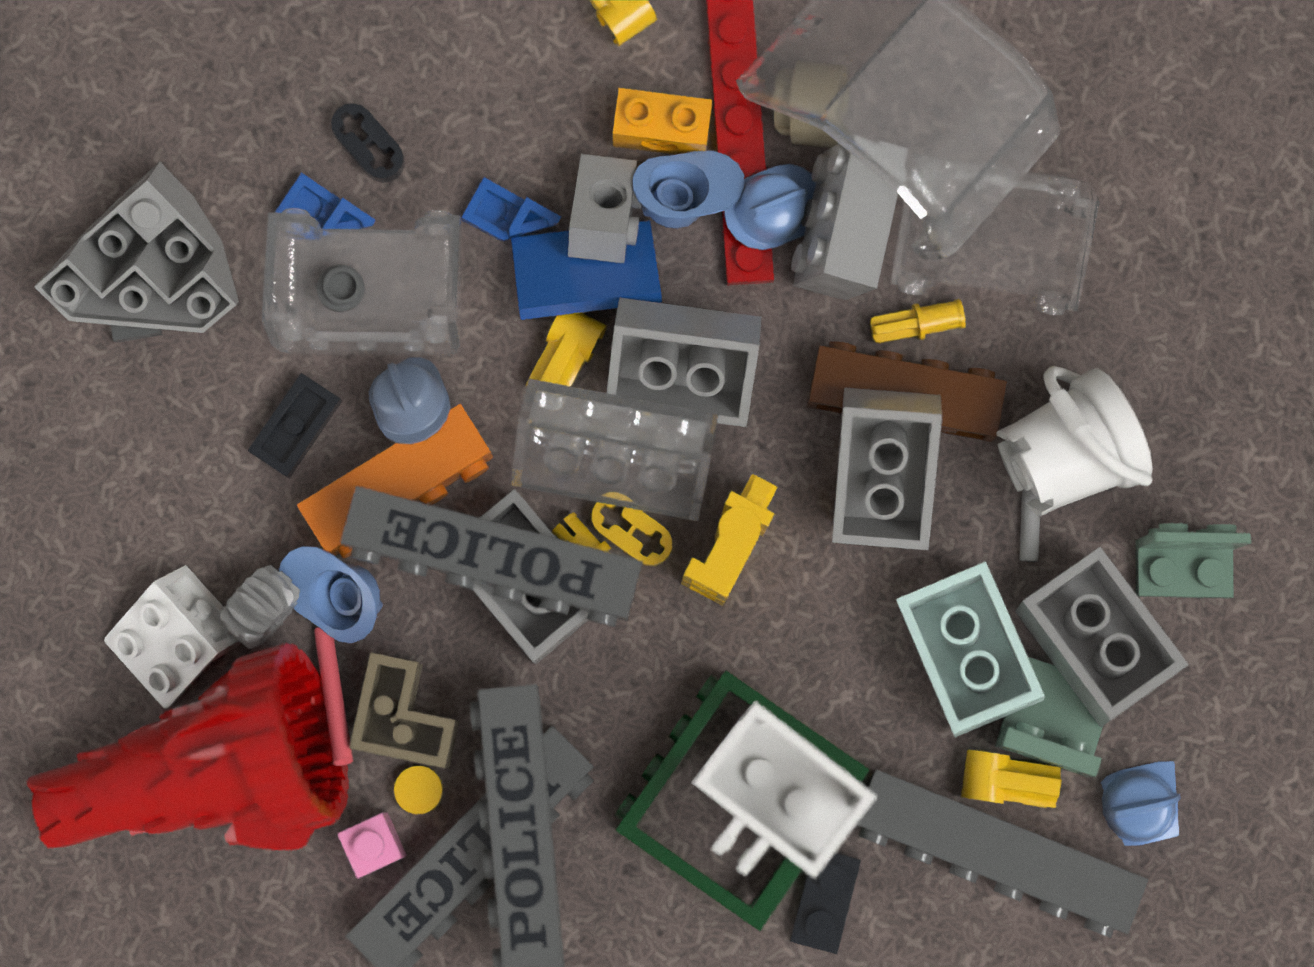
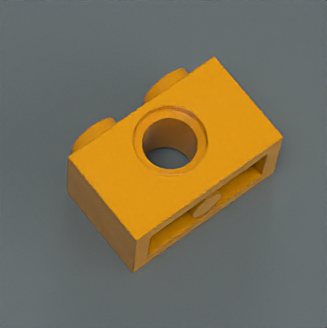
(661, 122)

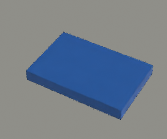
(561, 285)

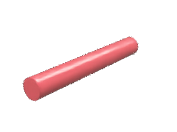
(333, 698)

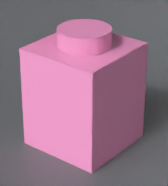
(372, 845)

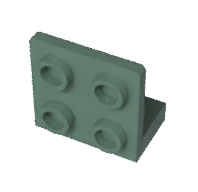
(1187, 563)
(1055, 729)

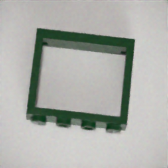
(662, 768)

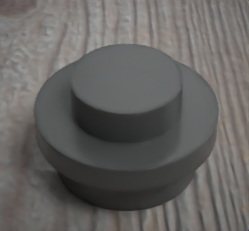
(340, 288)

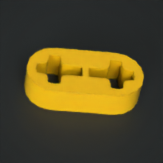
(625, 541)

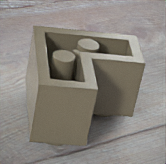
(387, 719)

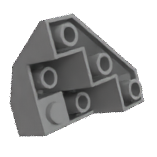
(145, 263)

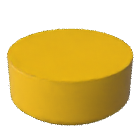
(418, 789)

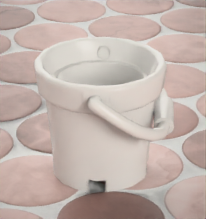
(1076, 442)

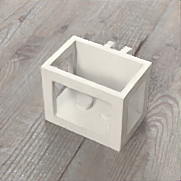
(781, 793)

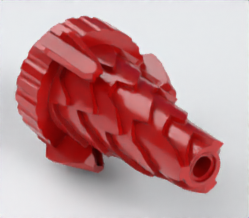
(239, 756)

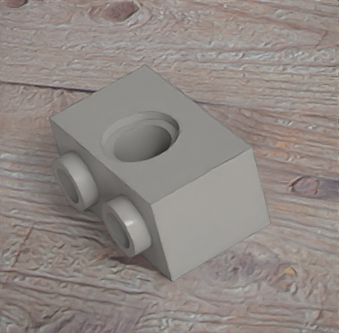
(602, 209)

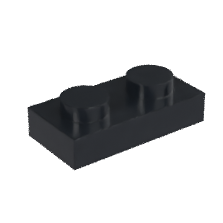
(295, 425)
(826, 904)

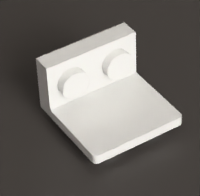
(171, 635)

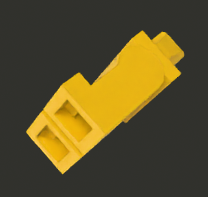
(738, 530)

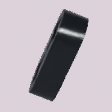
(375, 135)

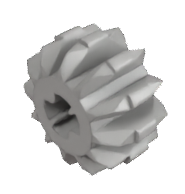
(259, 606)

